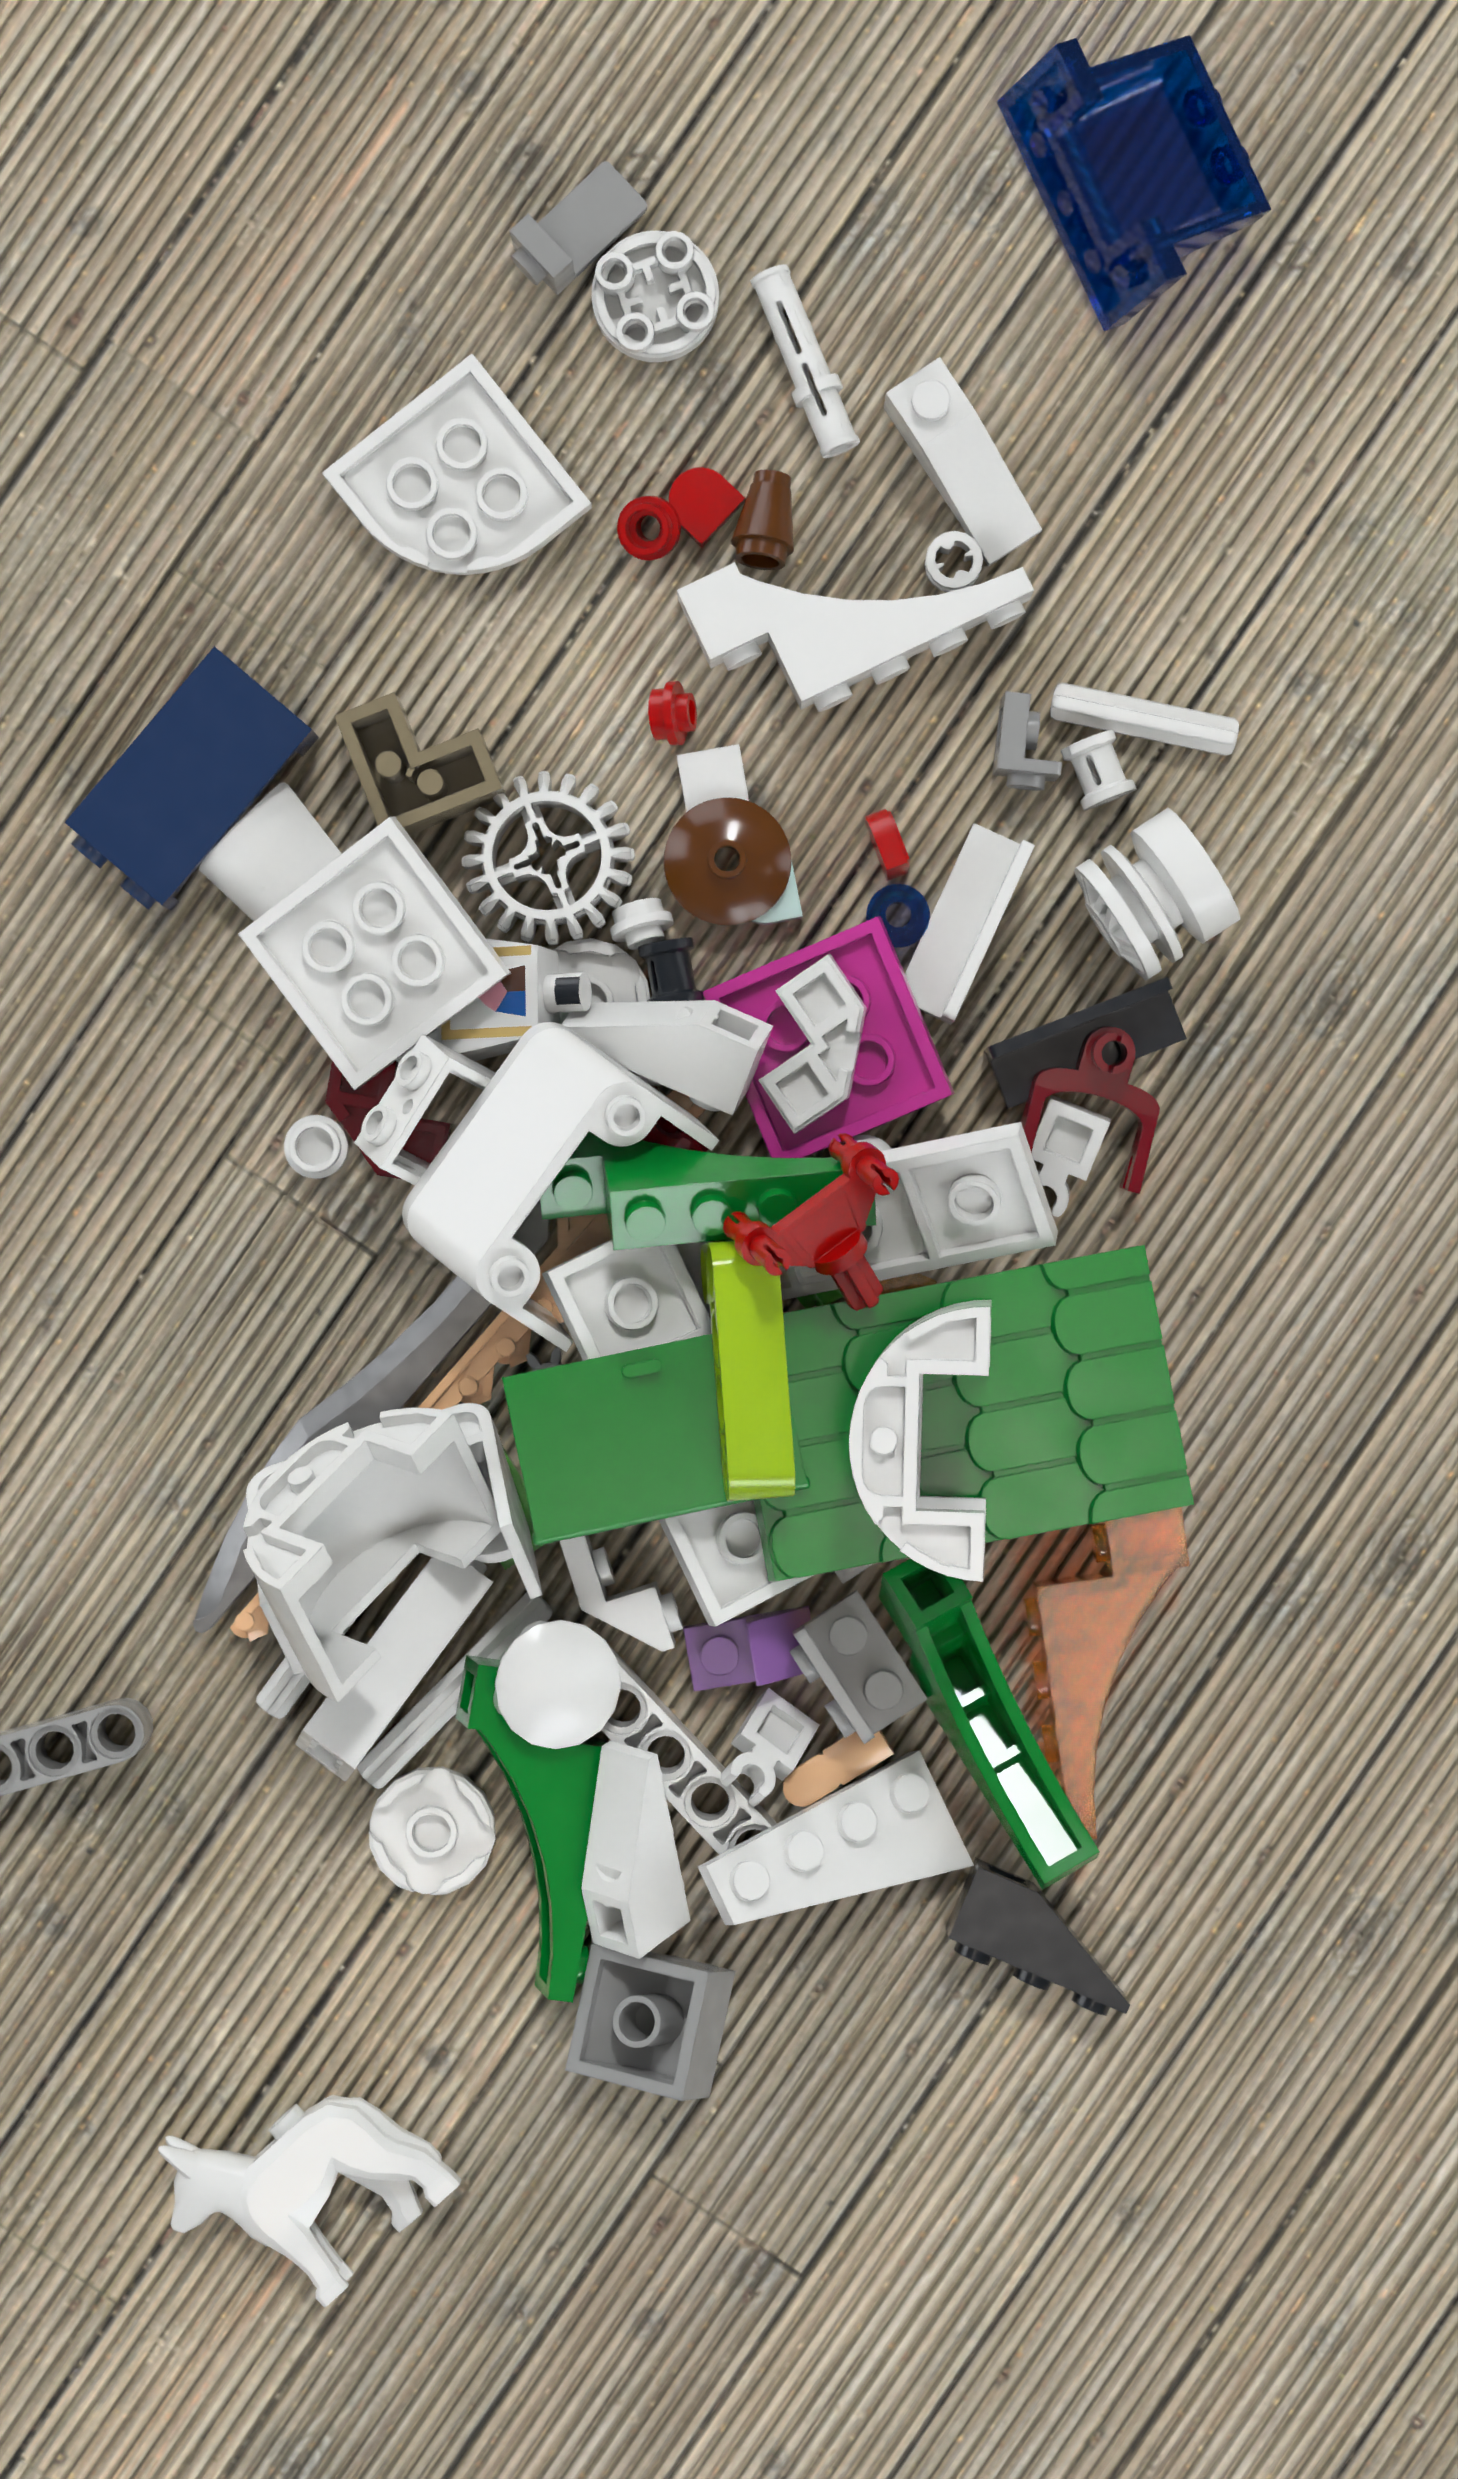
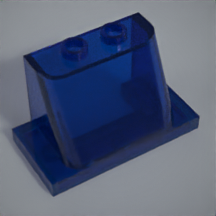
(1132, 166)

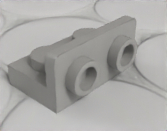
(857, 1666)

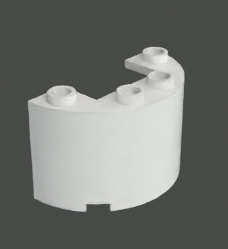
(887, 1438)
(351, 1518)

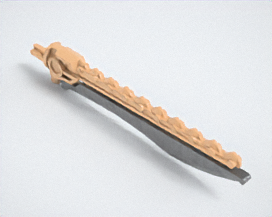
(397, 1376)

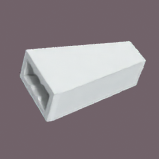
(408, 1647)

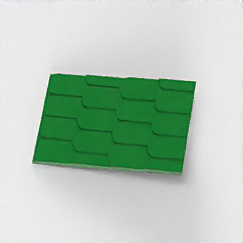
(1054, 1438)

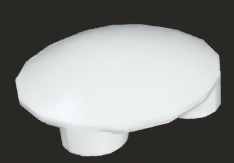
(557, 1684)

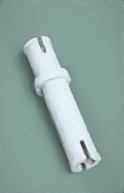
(832, 429)

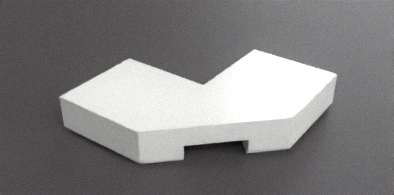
(833, 1023)

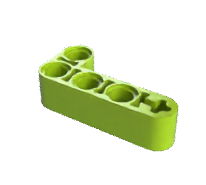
(749, 1374)

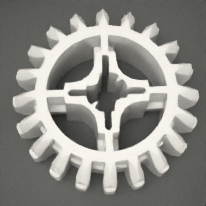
(576, 849)

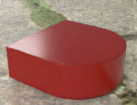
(704, 502)
(888, 844)

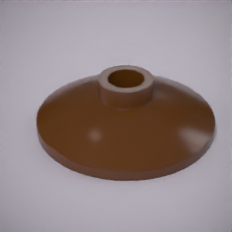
(733, 895)

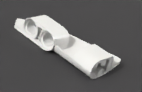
(271, 856)

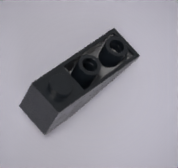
(1017, 1924)

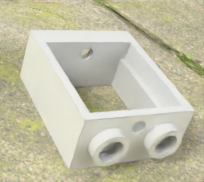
(406, 1100)

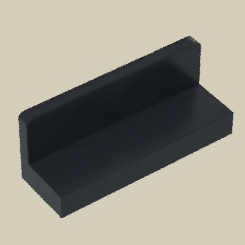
(1142, 1013)

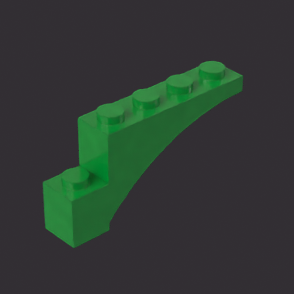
(680, 1194)
(983, 1719)
(556, 1807)

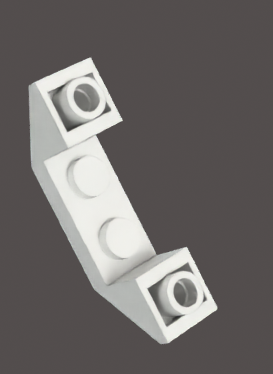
(637, 1611)

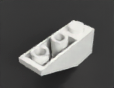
(684, 1045)
(631, 1860)

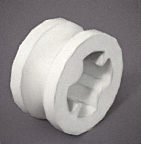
(945, 544)

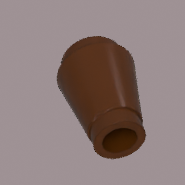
(765, 523)

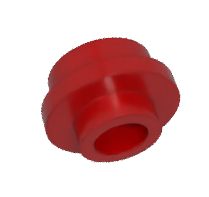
(630, 530)
(672, 713)

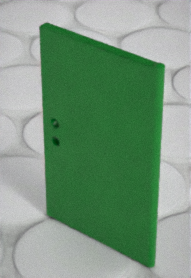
(619, 1445)

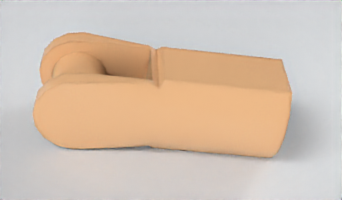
(836, 1765)

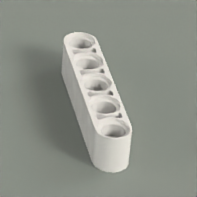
(695, 1769)

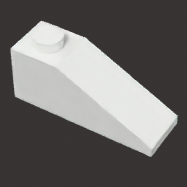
(961, 460)

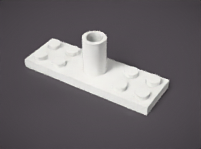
(952, 1207)
(642, 1301)

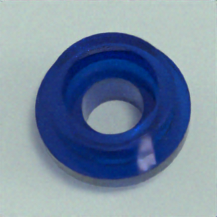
(916, 904)

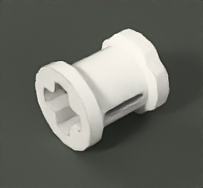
(1098, 769)

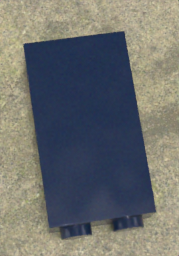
(187, 779)

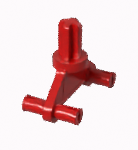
(827, 1227)

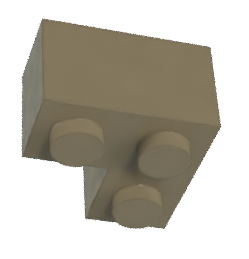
(413, 783)

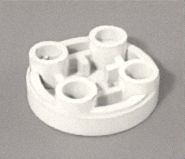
(655, 296)

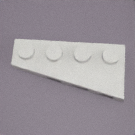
(847, 1844)

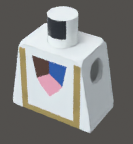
(521, 1000)

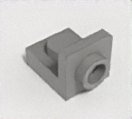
(1016, 732)

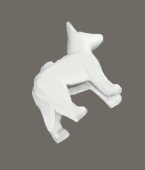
(293, 2176)

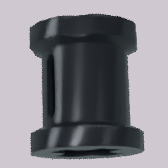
(671, 970)

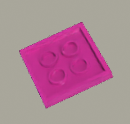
(896, 1055)

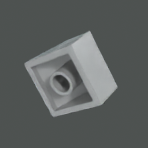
(650, 2022)

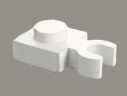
(1067, 1145)
(771, 1744)

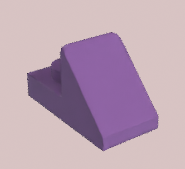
(744, 1649)

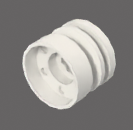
(1152, 897)

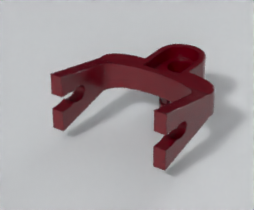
(1103, 1080)

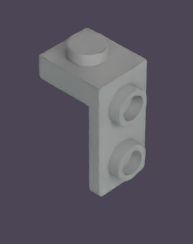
(576, 228)

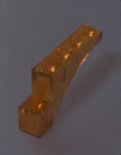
(1085, 1632)

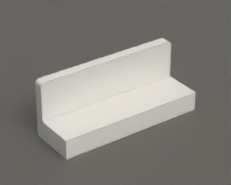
(965, 921)

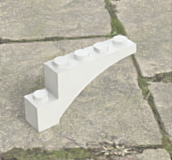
(835, 641)

